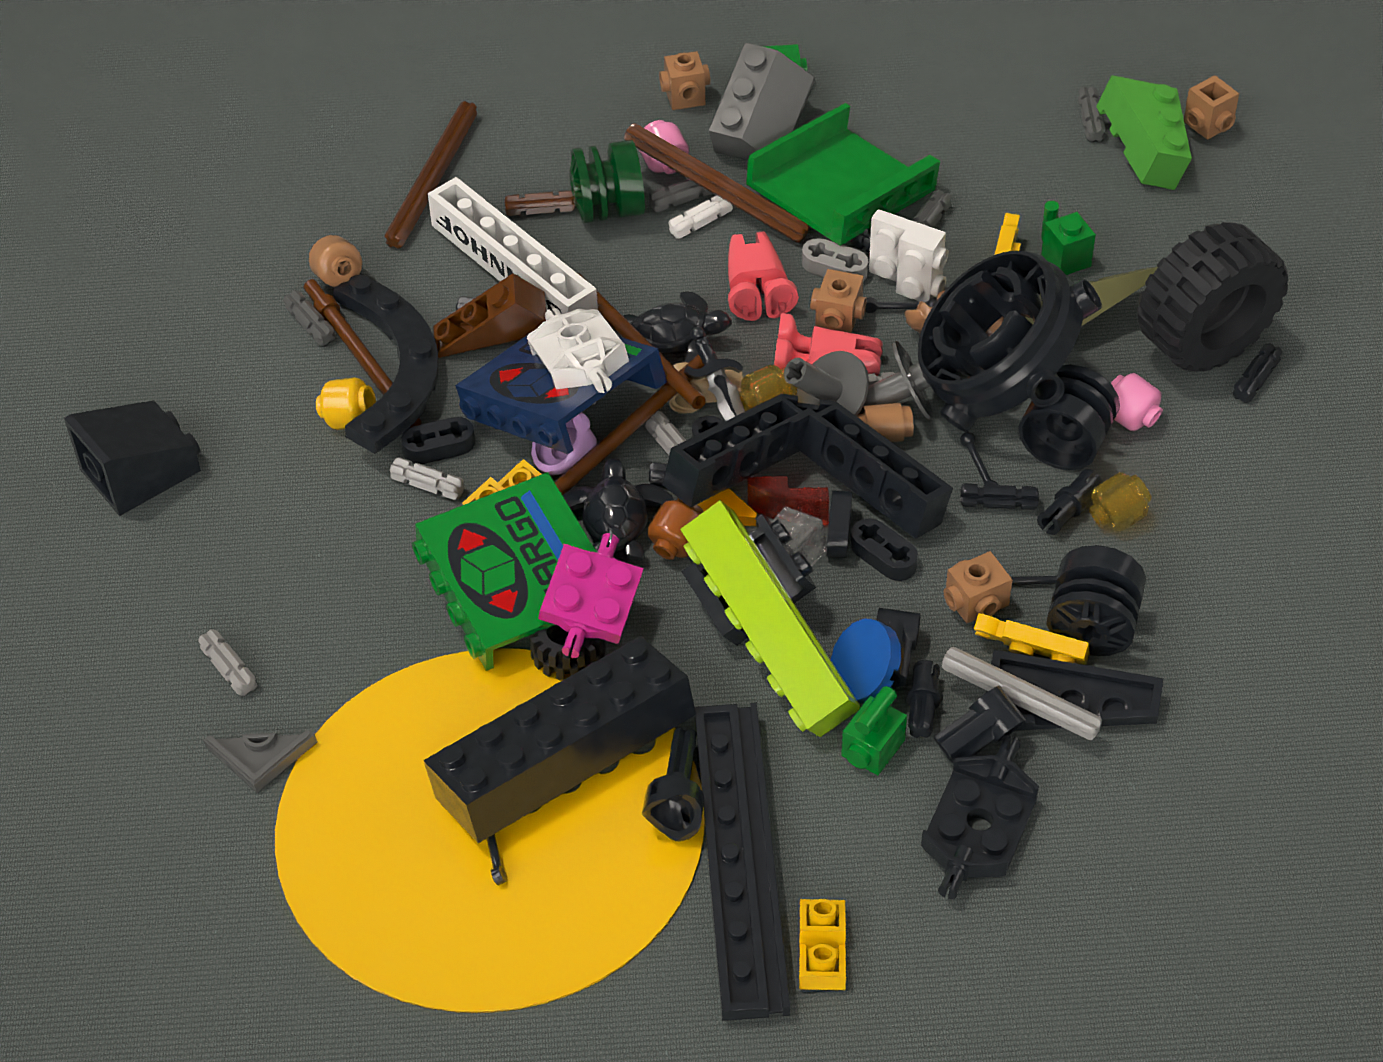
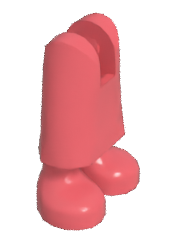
(758, 265)
(824, 341)

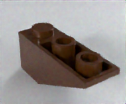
(493, 318)

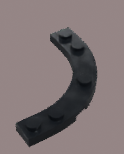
(417, 358)

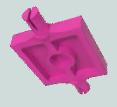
(590, 594)

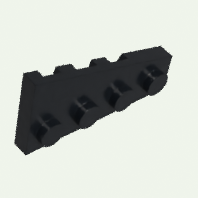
(1108, 693)

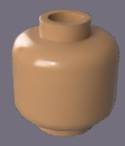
(334, 260)

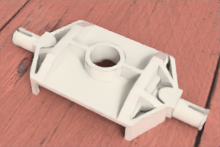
(578, 348)

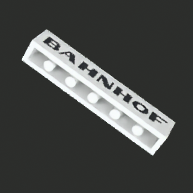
(505, 247)

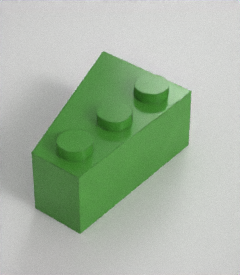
(1150, 127)

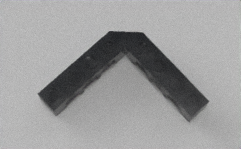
(827, 436)

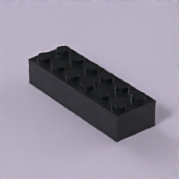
(559, 738)

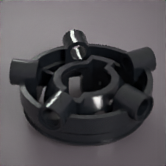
(1019, 356)

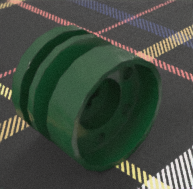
(607, 181)

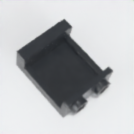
(789, 568)

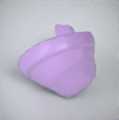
(558, 462)

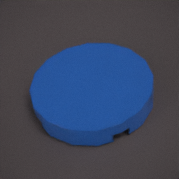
(867, 657)

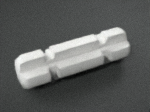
(699, 216)

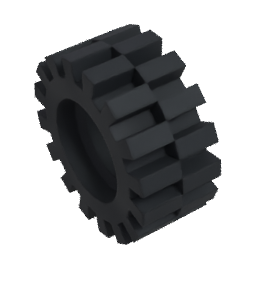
(550, 655)

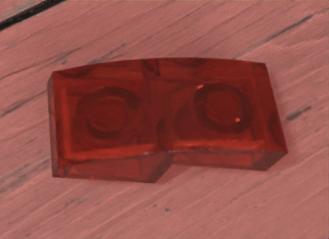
(771, 494)

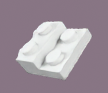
(909, 255)

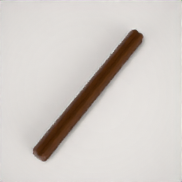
(430, 175)
(717, 183)

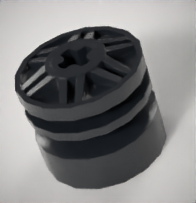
(1076, 425)
(1097, 598)

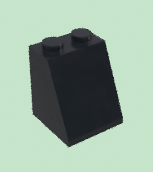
(132, 452)

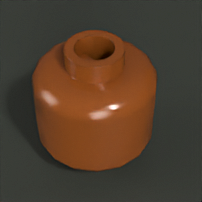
(666, 527)

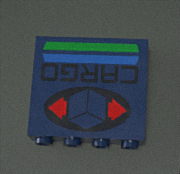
(521, 399)

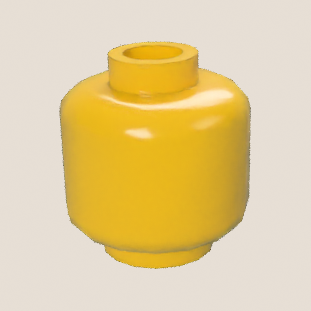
(343, 401)

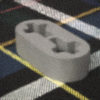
(824, 254)

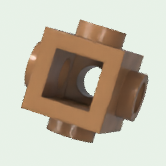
(684, 73)
(1211, 107)
(839, 301)
(977, 587)

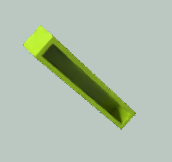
(770, 619)

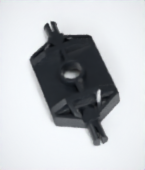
(984, 789)

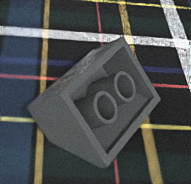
(759, 102)

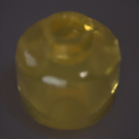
(764, 385)
(1120, 502)

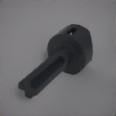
(674, 801)

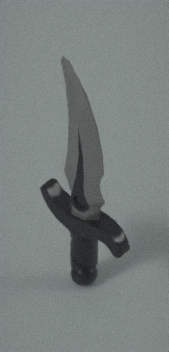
(714, 370)

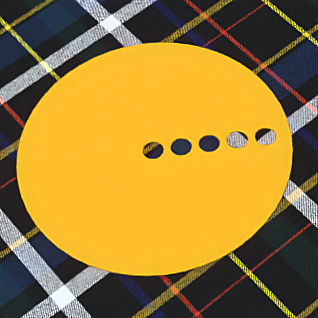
(410, 895)

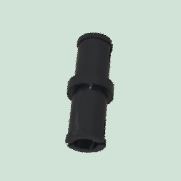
(1069, 502)

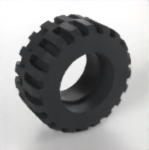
(1212, 296)

